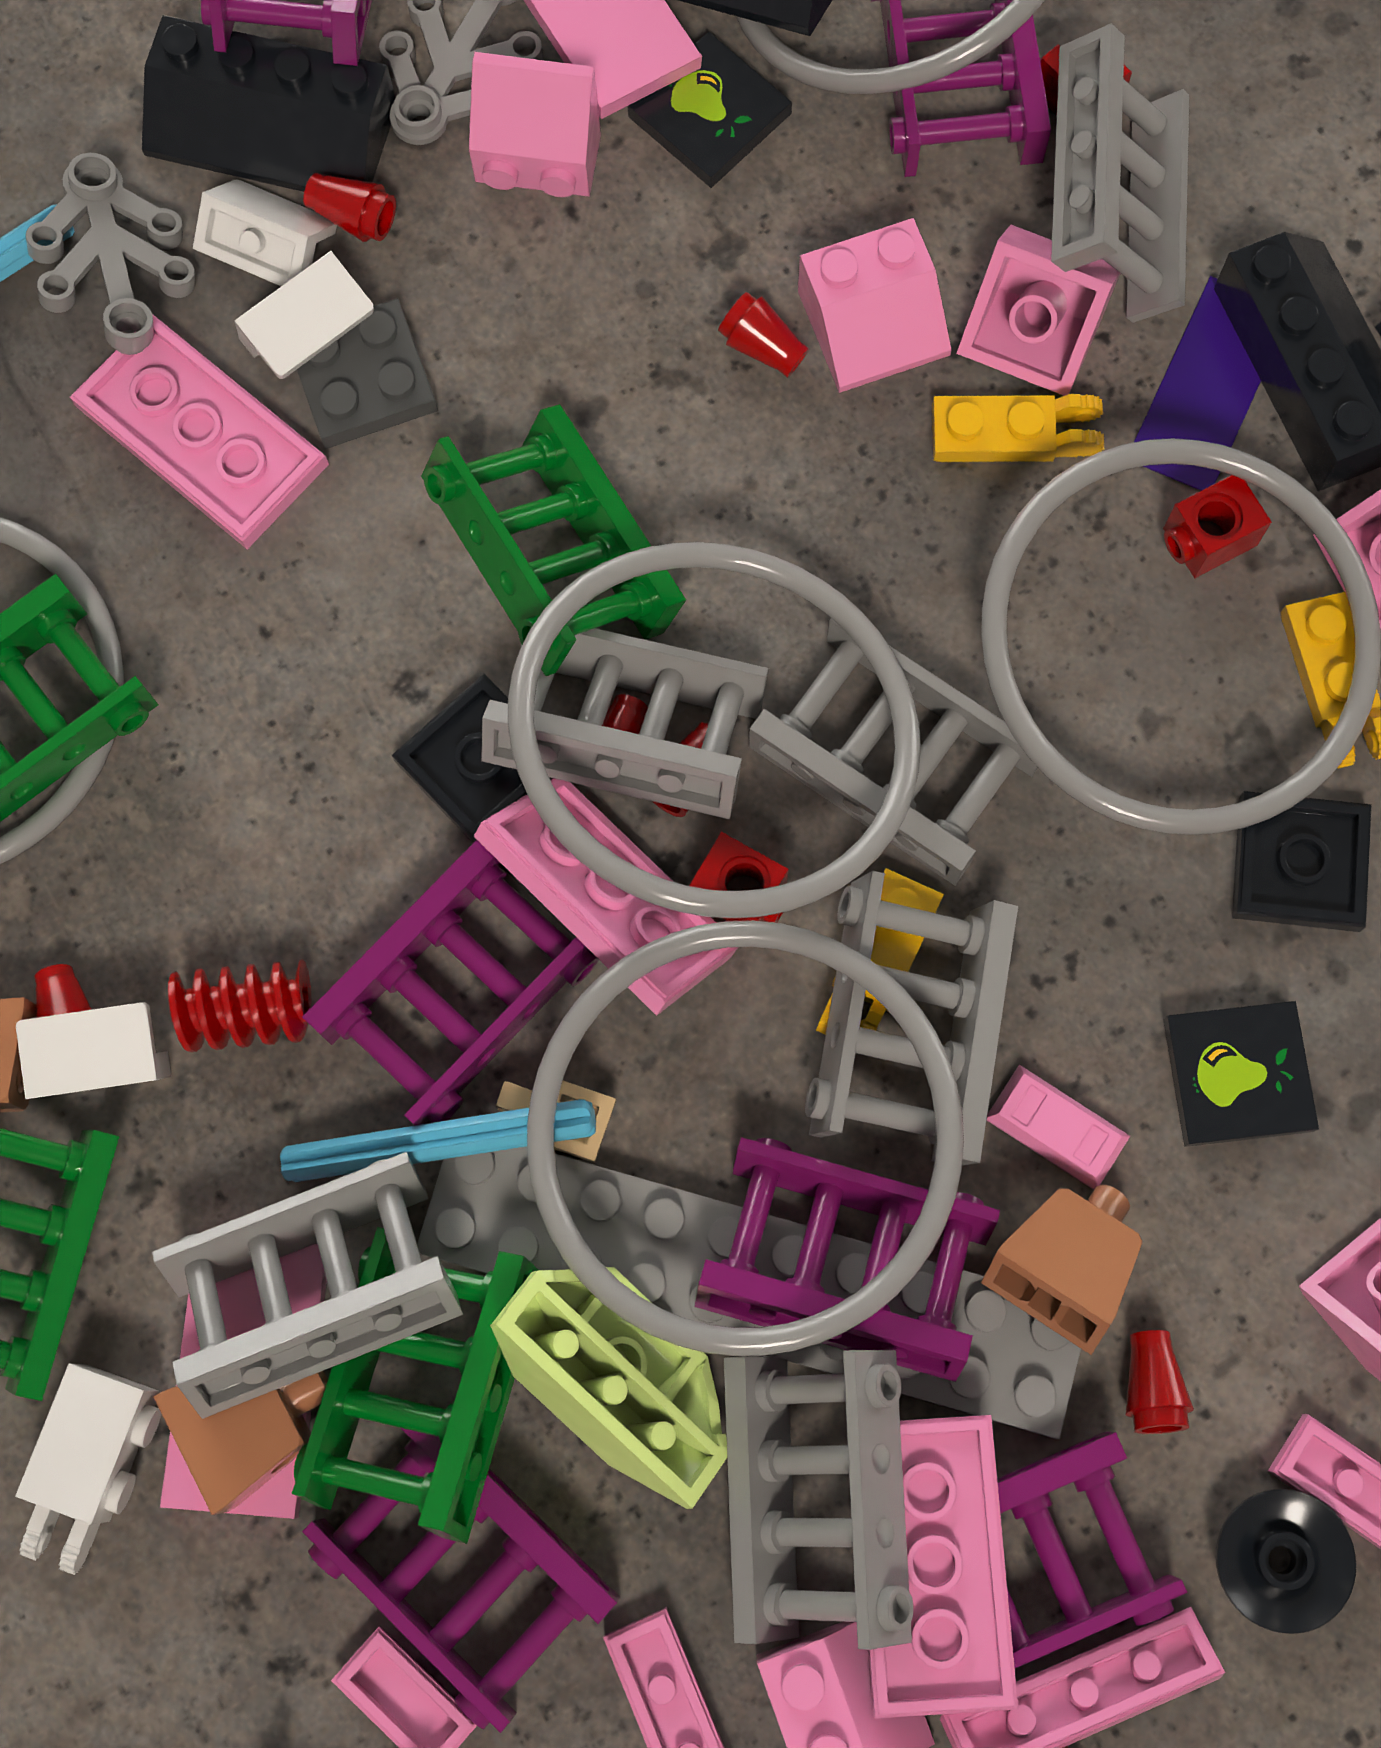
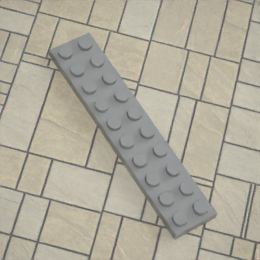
(665, 1234)

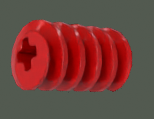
(240, 1009)

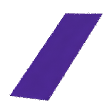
(1203, 389)

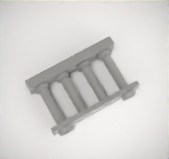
(1089, 171)
(642, 762)
(839, 774)
(973, 1000)
(323, 1334)
(763, 1509)

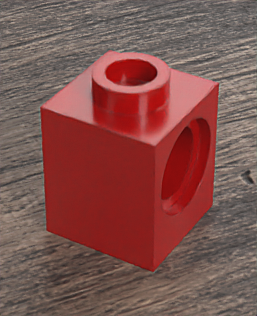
(1232, 508)
(733, 859)

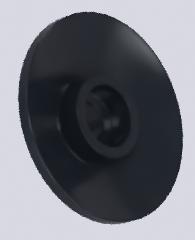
(1319, 1568)

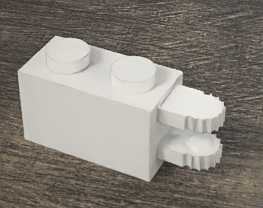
(85, 1459)

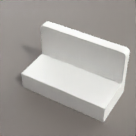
(258, 231)
(304, 316)
(89, 1050)

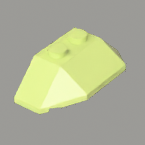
(619, 1389)

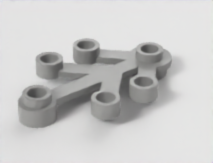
(451, 63)
(110, 246)

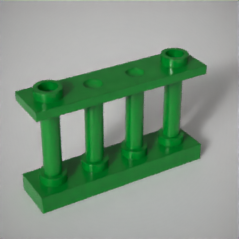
(580, 496)
(50, 617)
(67, 1232)
(465, 1428)

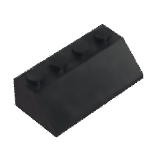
(262, 107)
(1308, 352)

